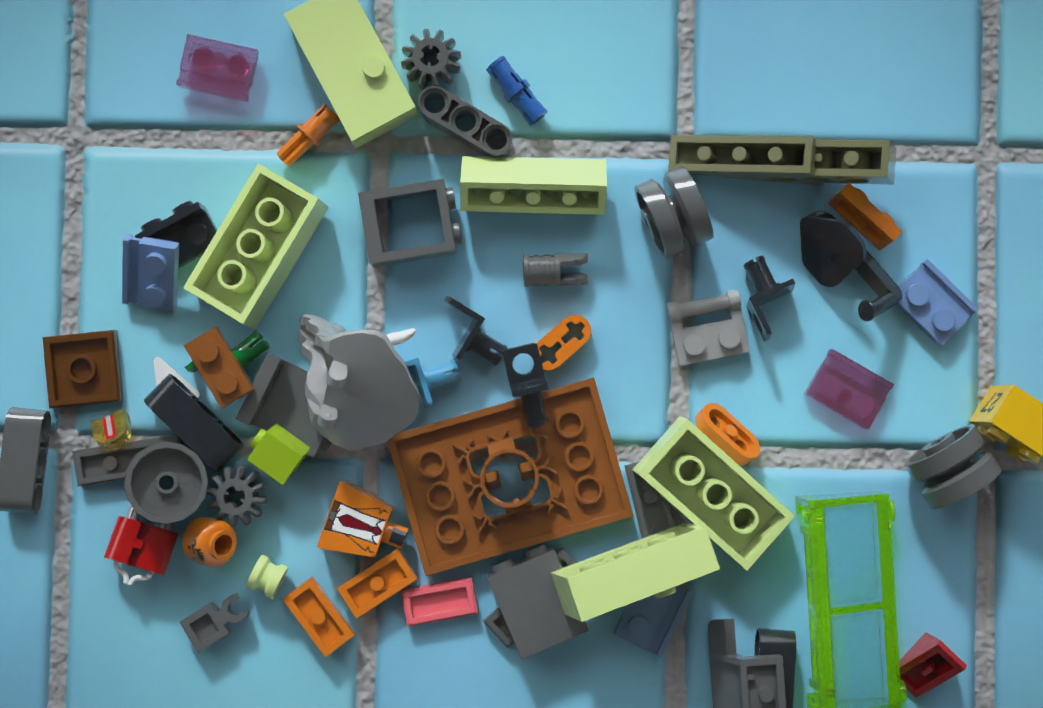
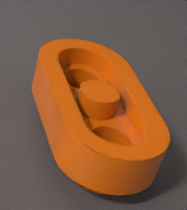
(727, 433)

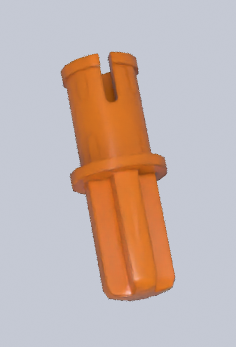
(308, 134)

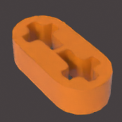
(570, 347)

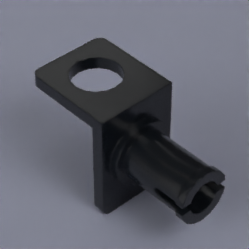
(766, 291)
(474, 338)
(528, 385)

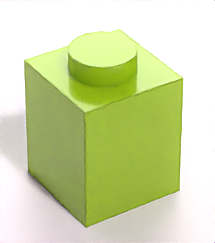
(277, 452)

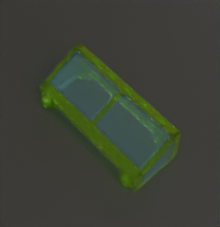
(851, 600)

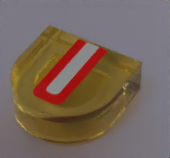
(112, 430)

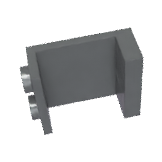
(282, 400)
(532, 602)

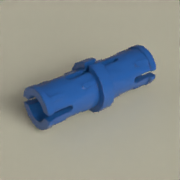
(516, 90)

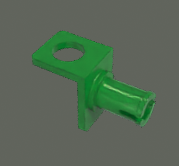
(244, 351)

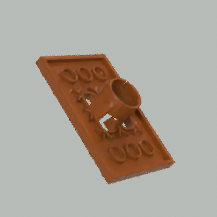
(446, 493)

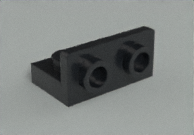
(188, 226)

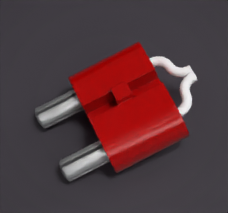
(140, 546)

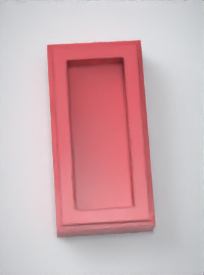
(439, 601)

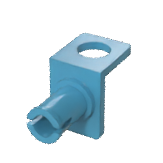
(432, 378)

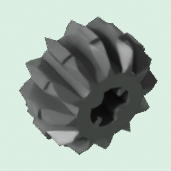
(445, 56)
(234, 508)

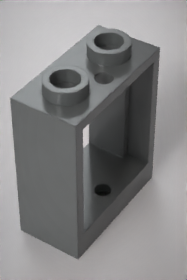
(372, 227)

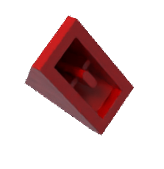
(928, 665)

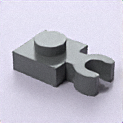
(210, 624)

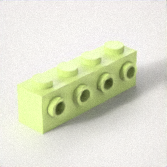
(533, 185)

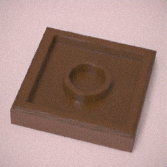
(83, 369)

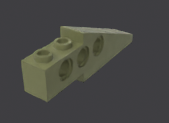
(785, 159)

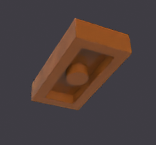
(219, 367)

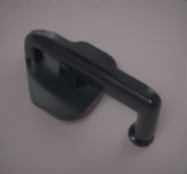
(834, 251)

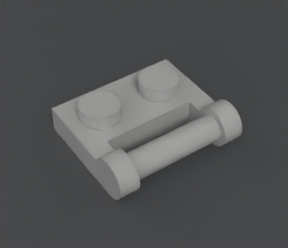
(711, 339)

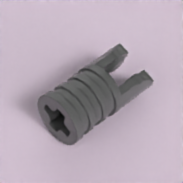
(546, 269)

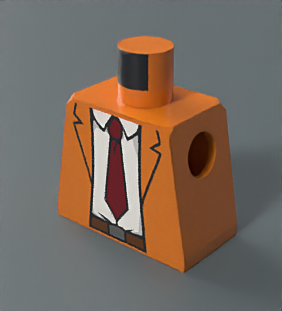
(359, 523)

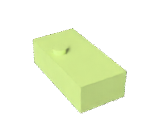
(352, 67)
(256, 246)
(714, 492)
(635, 571)

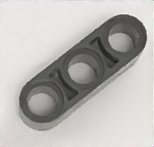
(457, 108)
(24, 459)

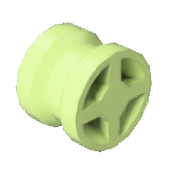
(267, 577)

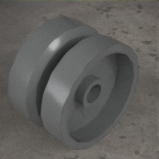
(674, 212)
(156, 462)
(953, 467)

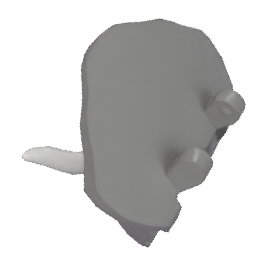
(356, 383)

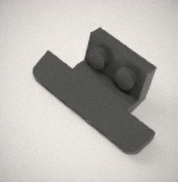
(740, 679)

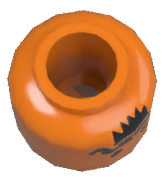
(209, 541)

